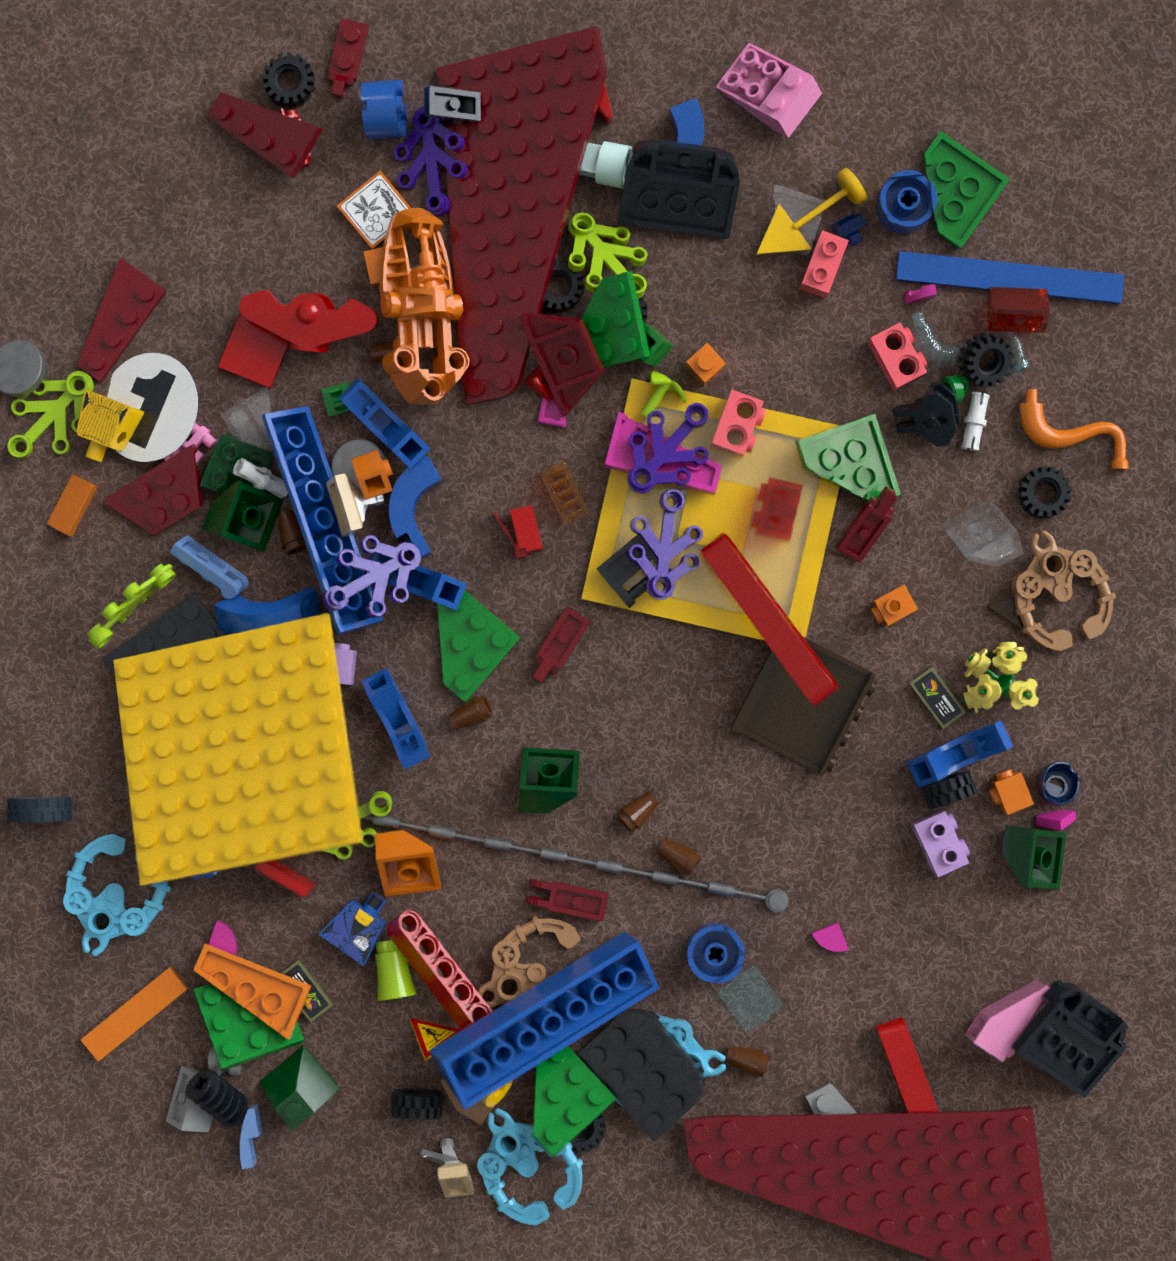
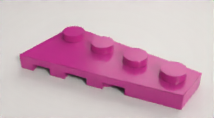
(621, 458)

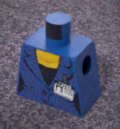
(357, 928)

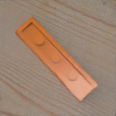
(134, 1014)

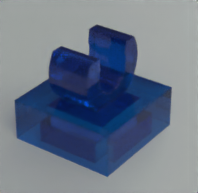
(848, 228)

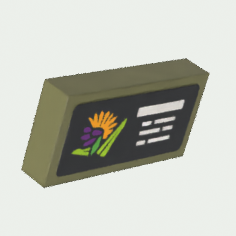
(937, 697)
(317, 999)

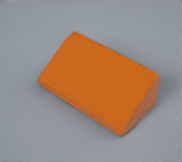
(72, 505)

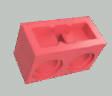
(824, 264)
(890, 359)
(732, 421)

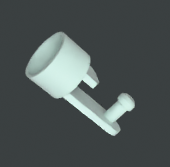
(606, 163)

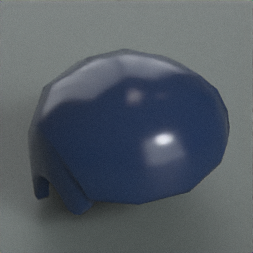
(1055, 794)

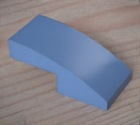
(250, 1129)

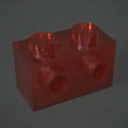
(1017, 309)
(778, 509)

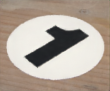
(167, 397)

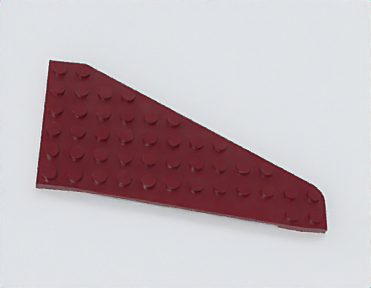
(516, 192)
(911, 1179)

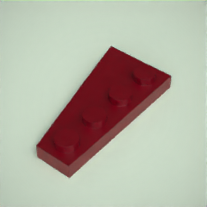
(269, 133)
(122, 313)

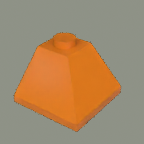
(405, 864)

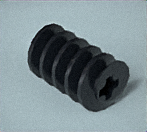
(217, 1097)

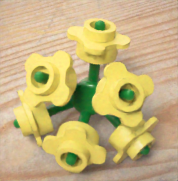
(987, 691)

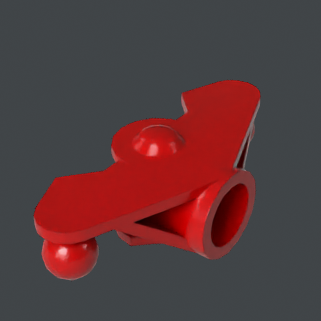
(309, 319)

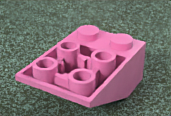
(770, 89)
(1006, 1019)

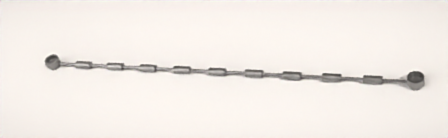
(775, 899)

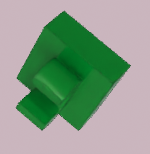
(333, 404)

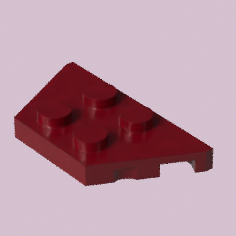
(563, 355)
(161, 494)

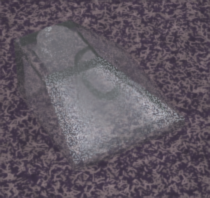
(984, 535)

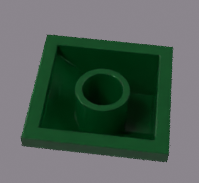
(243, 515)
(547, 779)
(1034, 855)
(298, 1087)

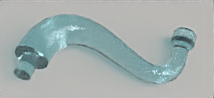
(944, 355)

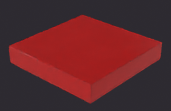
(254, 353)
(286, 877)

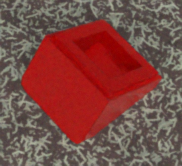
(604, 108)
(539, 384)

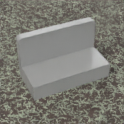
(182, 1111)

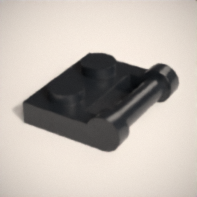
(620, 569)

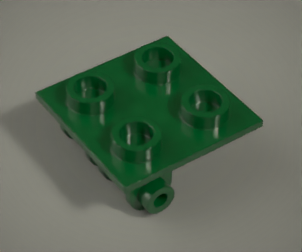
(227, 451)

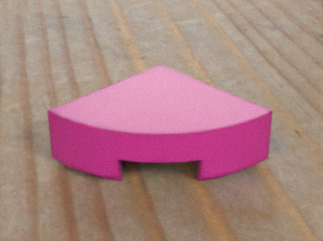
(926, 293)
(551, 414)
(1056, 819)
(223, 938)
(831, 938)

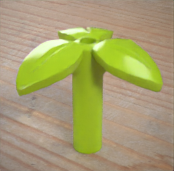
(663, 385)

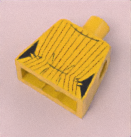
(106, 424)

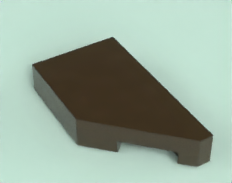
(1007, 608)

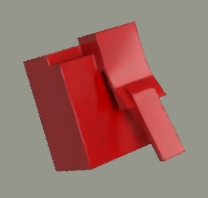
(525, 530)

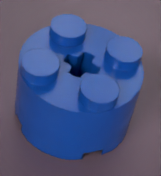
(384, 109)
(915, 189)
(714, 969)

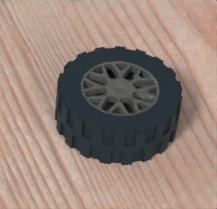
(39, 809)

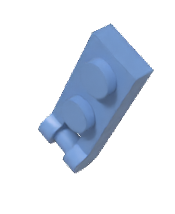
(210, 567)

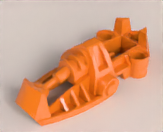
(423, 307)

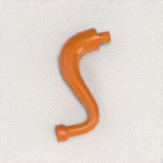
(1047, 437)

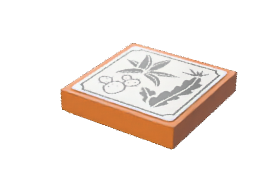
(372, 208)

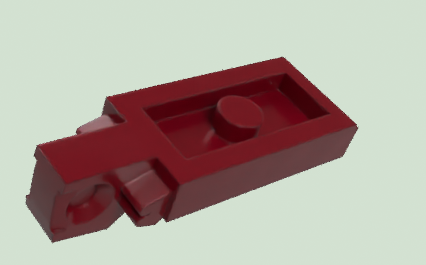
(347, 55)
(868, 525)
(560, 643)

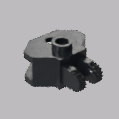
(934, 415)

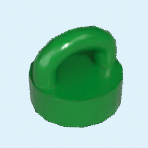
(958, 385)

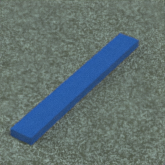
(987, 274)

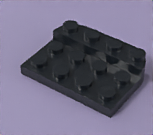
(680, 188)
(181, 625)
(1073, 1037)
(646, 1070)

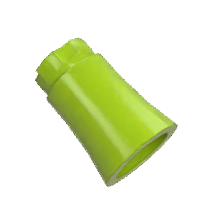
(392, 972)

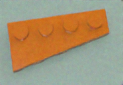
(260, 990)

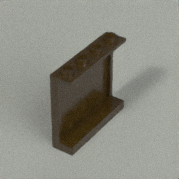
(790, 724)

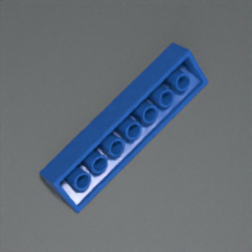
(305, 478)
(544, 1019)

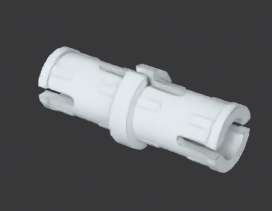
(975, 421)
(260, 477)

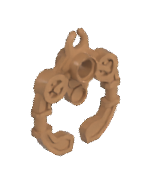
(1058, 584)
(507, 954)

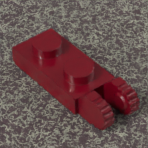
(570, 899)

